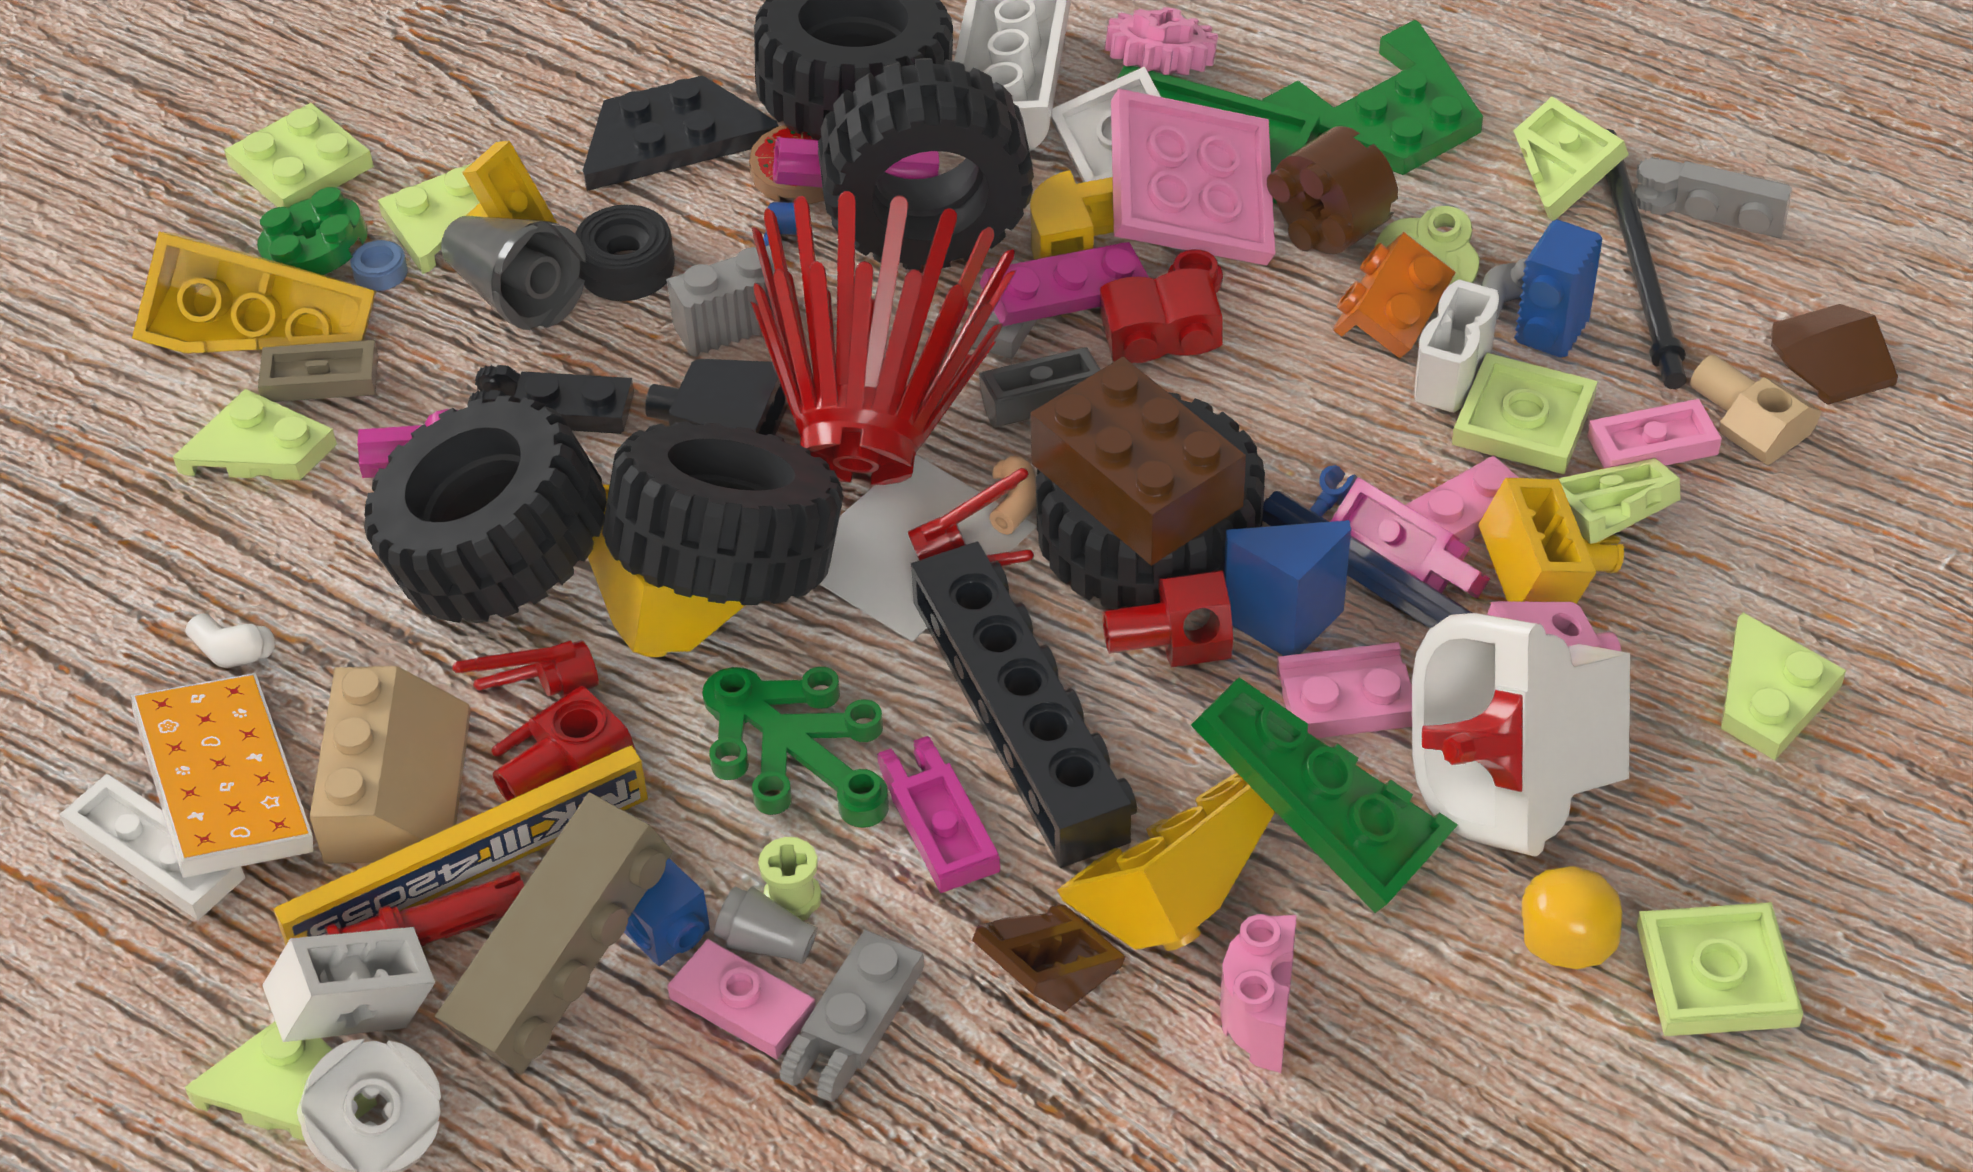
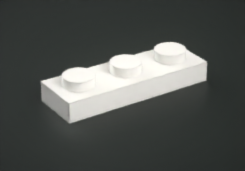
(138, 840)

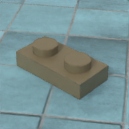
(318, 371)

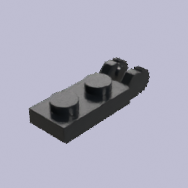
(582, 400)

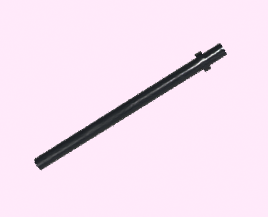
(1666, 349)

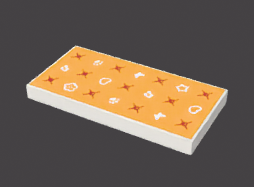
(221, 775)

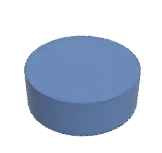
(379, 265)

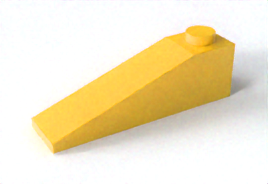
(1177, 876)

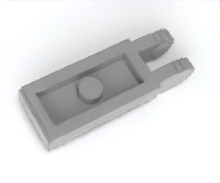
(1713, 195)
(853, 1012)

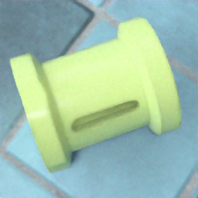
(789, 871)

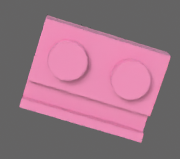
(1348, 689)

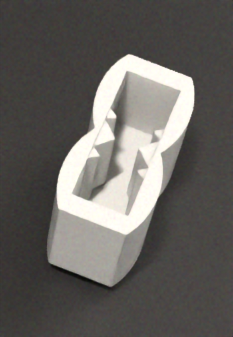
(1455, 345)

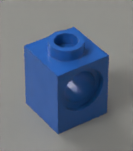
(669, 916)

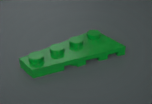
(1341, 812)

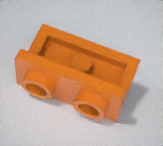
(1395, 294)

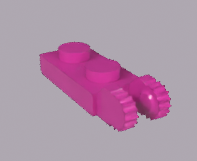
(940, 818)

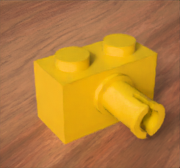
(1540, 544)

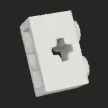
(348, 983)

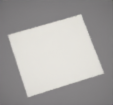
(875, 552)

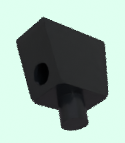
(723, 393)

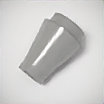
(763, 927)

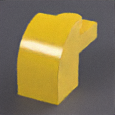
(1069, 214)

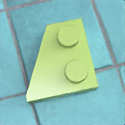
(1619, 496)

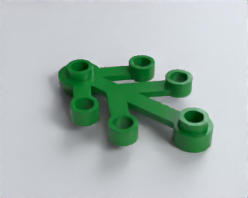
(741, 697)

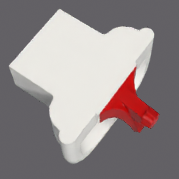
(1514, 727)

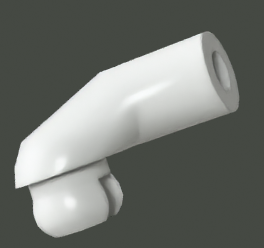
(230, 645)

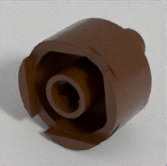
(1333, 191)

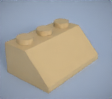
(386, 764)

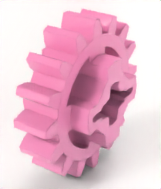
(1161, 41)

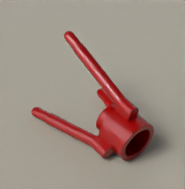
(944, 534)
(558, 667)

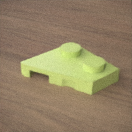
(1566, 154)
(424, 212)
(257, 440)
(1774, 687)
(265, 1081)

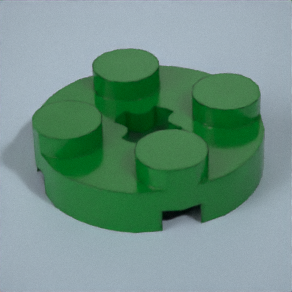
(313, 232)

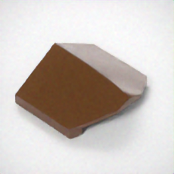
(1836, 352)
(1051, 954)

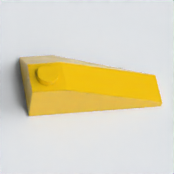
(229, 300)
(653, 617)

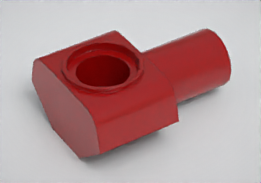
(1164, 622)
(568, 738)

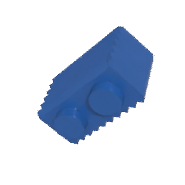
(1558, 288)

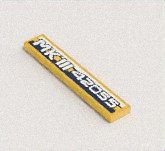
(465, 849)

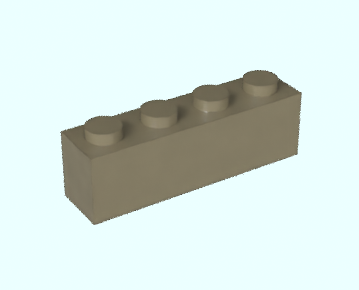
(555, 933)

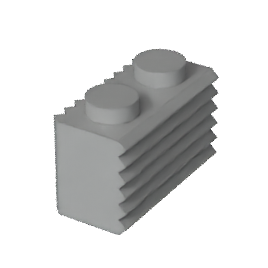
(714, 301)

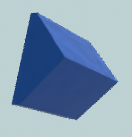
(1287, 581)

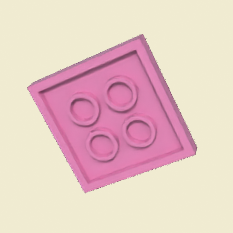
(1191, 177)

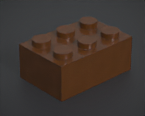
(1137, 460)

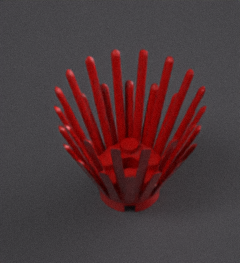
(857, 401)

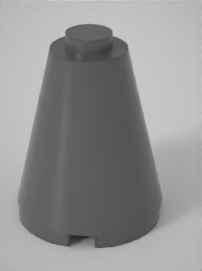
(518, 266)

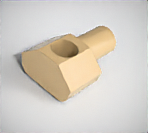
(1760, 414)

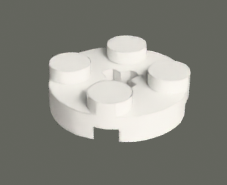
(370, 1069)

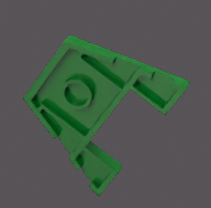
(1406, 116)

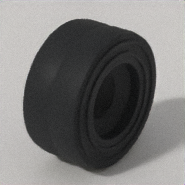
(631, 274)

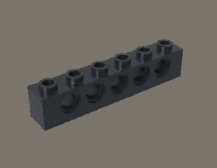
(1022, 704)

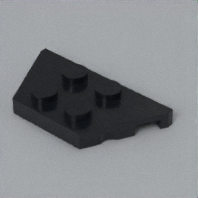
(669, 130)

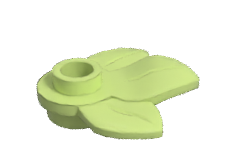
(1449, 247)

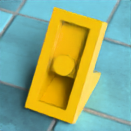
(505, 186)

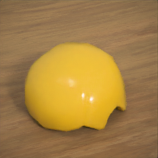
(1571, 917)

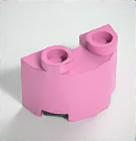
(1258, 987)

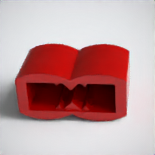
(1161, 315)

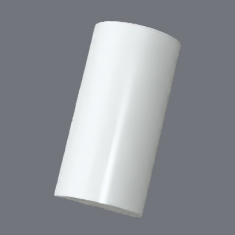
(1021, 50)

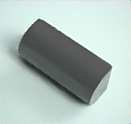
(1020, 388)

